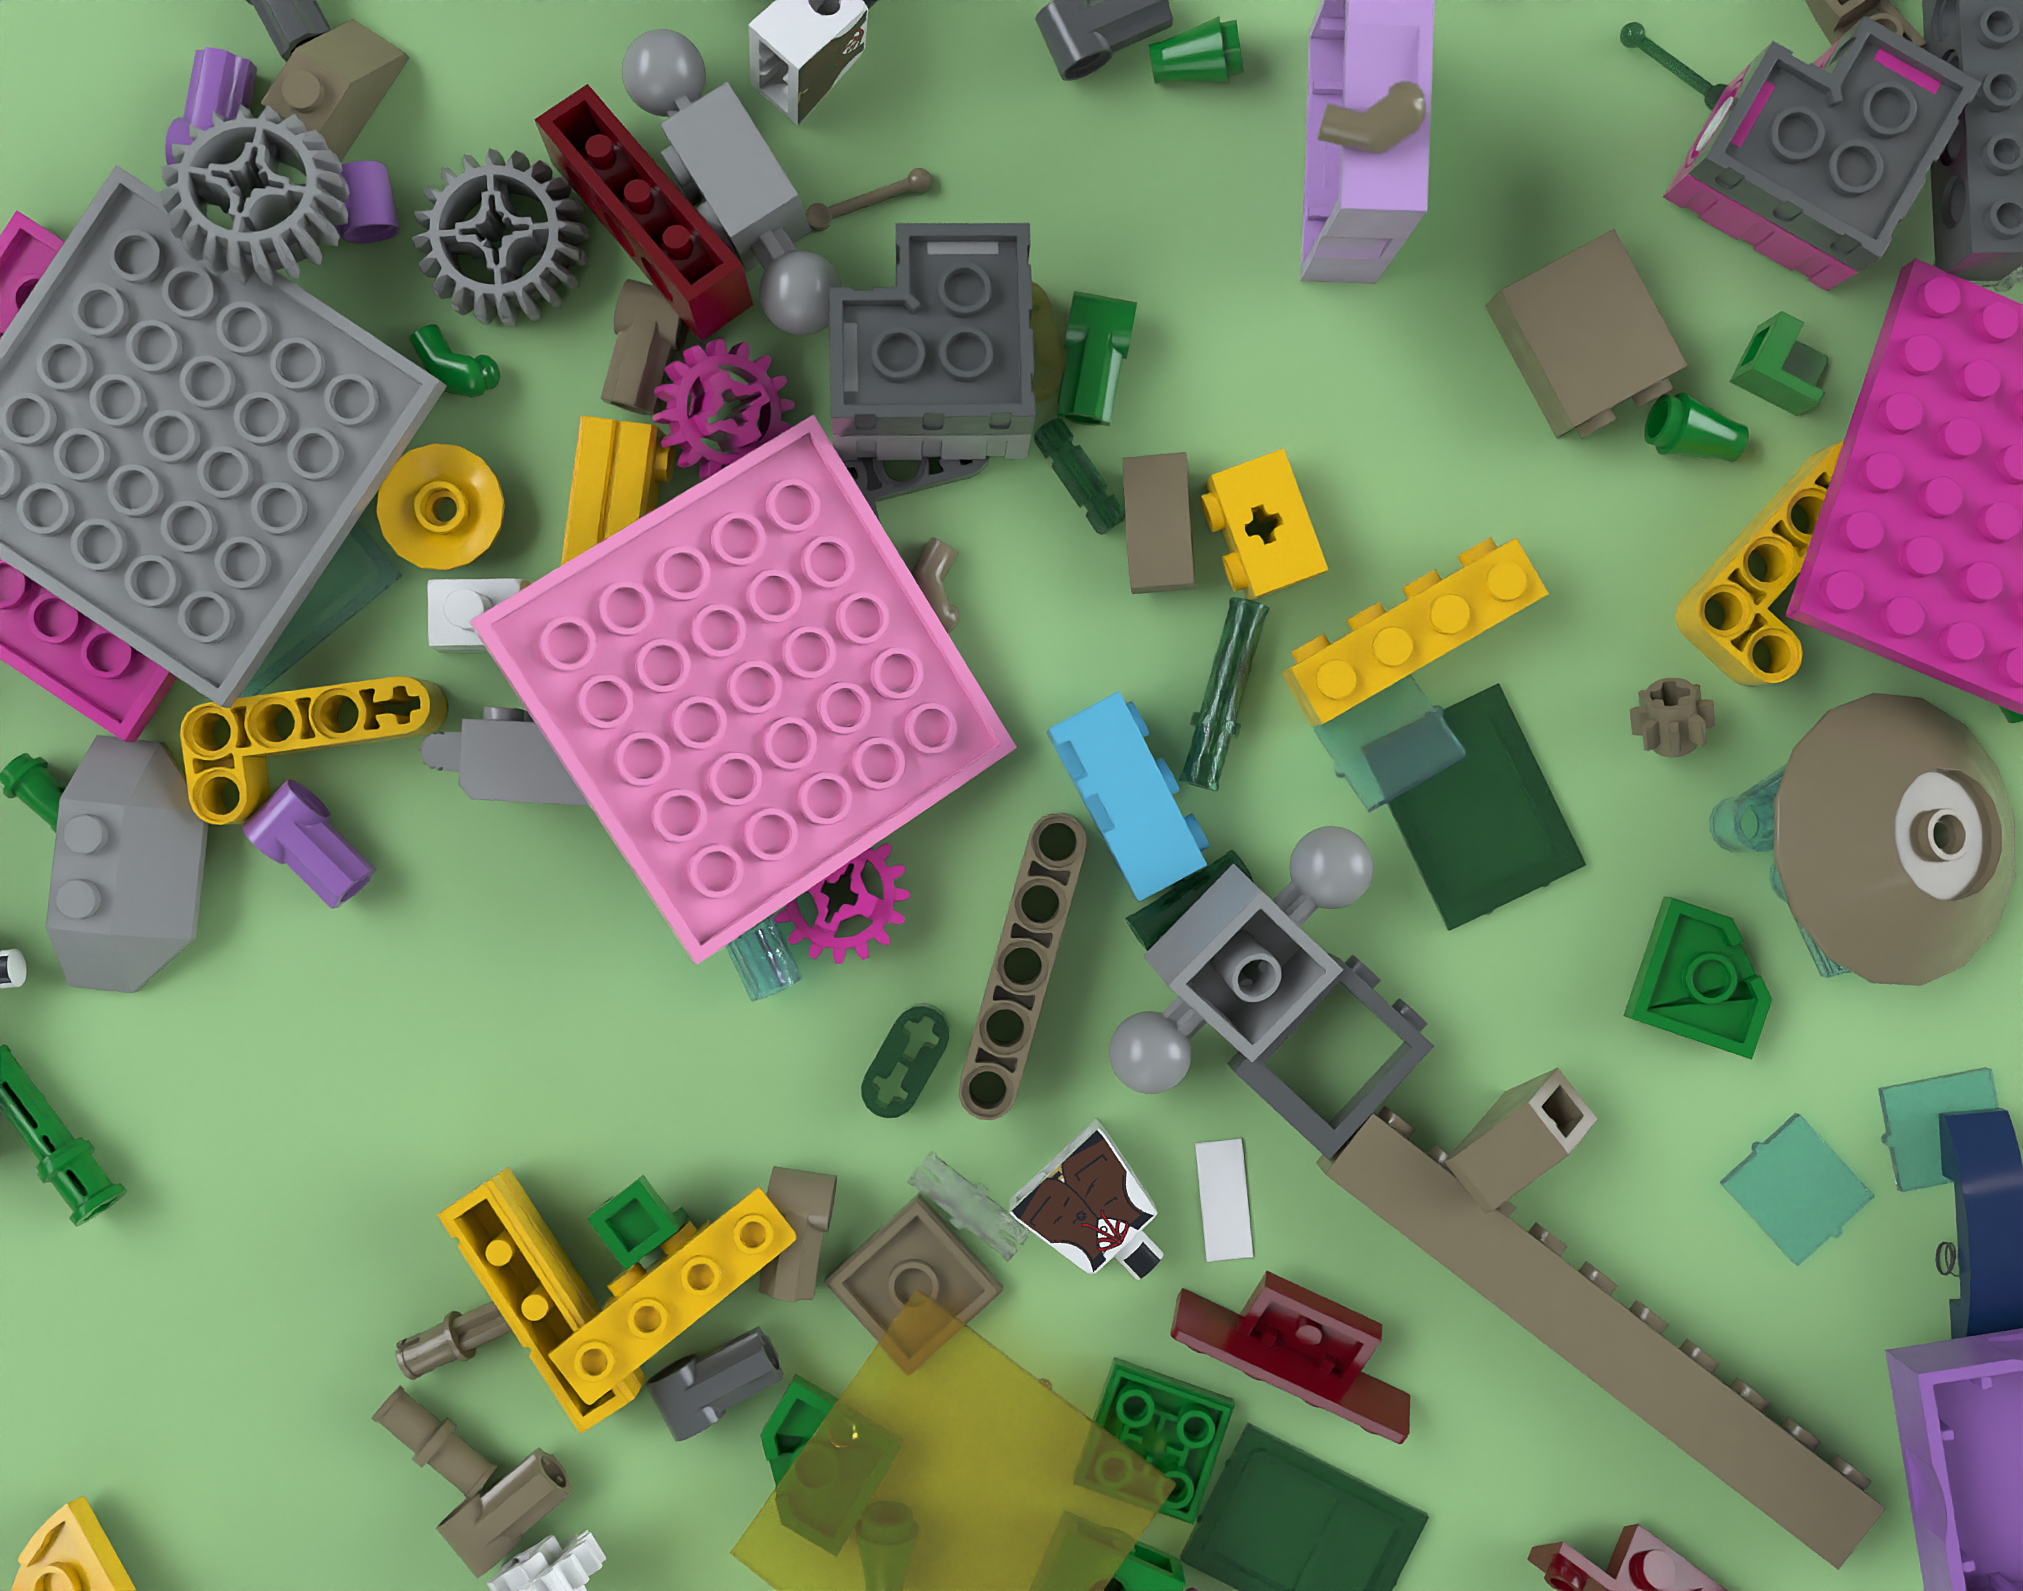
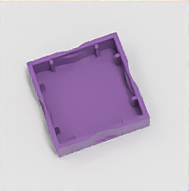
(1964, 1457)

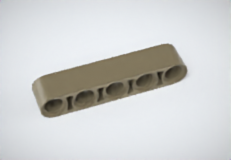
(1021, 996)

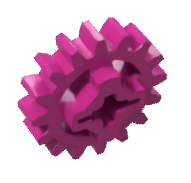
(709, 391)
(867, 905)

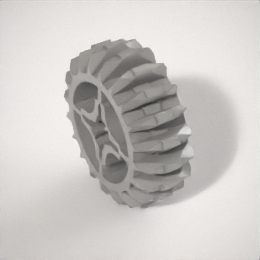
(272, 219)
(451, 236)

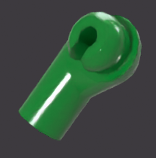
(459, 372)

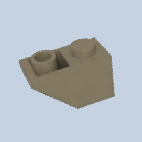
(1520, 1139)

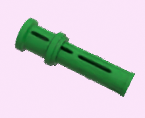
(62, 1158)

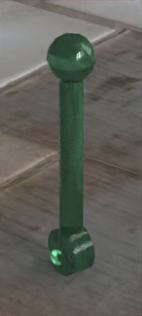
(1634, 36)

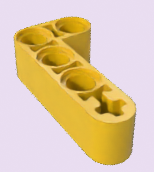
(1745, 597)
(315, 728)

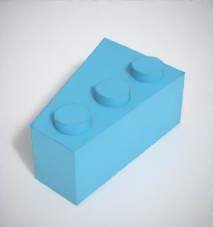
(1129, 795)

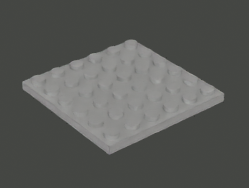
(188, 441)

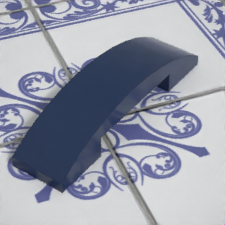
(1987, 1175)

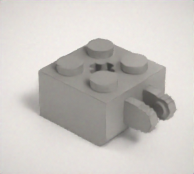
(502, 759)

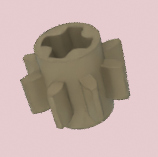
(1672, 717)

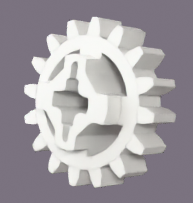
(551, 1566)

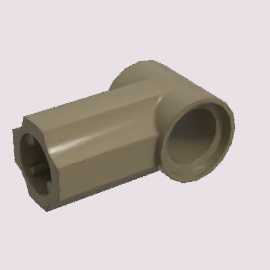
(645, 344)
(807, 1205)
(496, 1518)

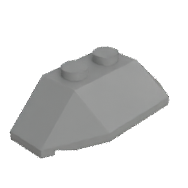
(124, 866)

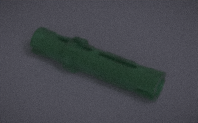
(1245, 623)

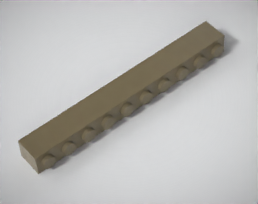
(1606, 1340)

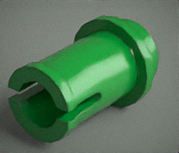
(33, 785)

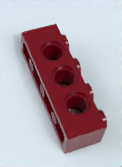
(645, 212)

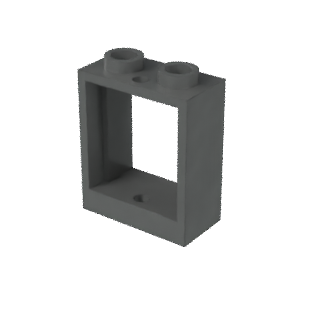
(1331, 1136)

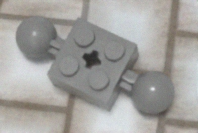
(730, 167)
(1242, 961)

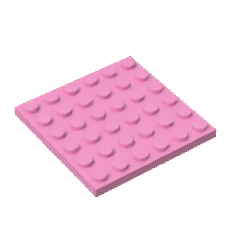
(746, 687)

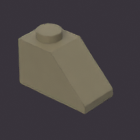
(336, 83)

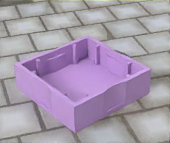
(1357, 201)

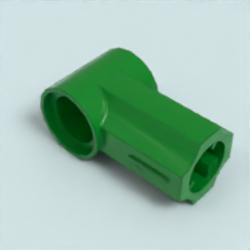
(1096, 344)

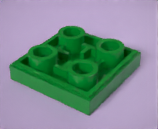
(1167, 1425)

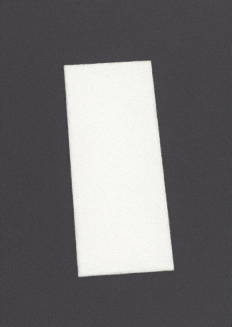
(1224, 1200)

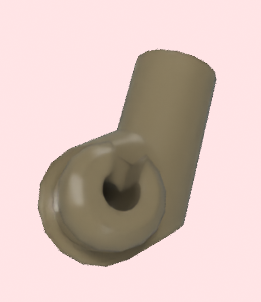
(1381, 125)
(929, 575)

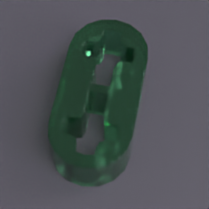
(919, 1067)

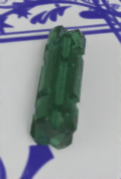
(1079, 476)

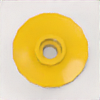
(411, 501)

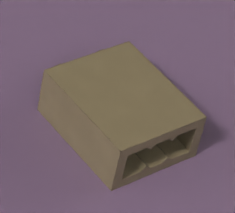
(1587, 336)

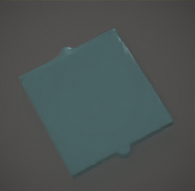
(1390, 743)
(1913, 1121)
(1797, 1189)

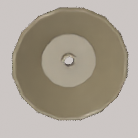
(1894, 839)

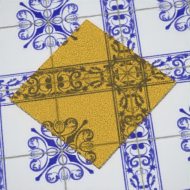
(952, 1478)

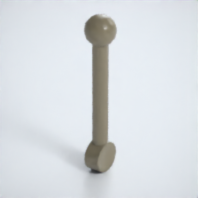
(820, 216)

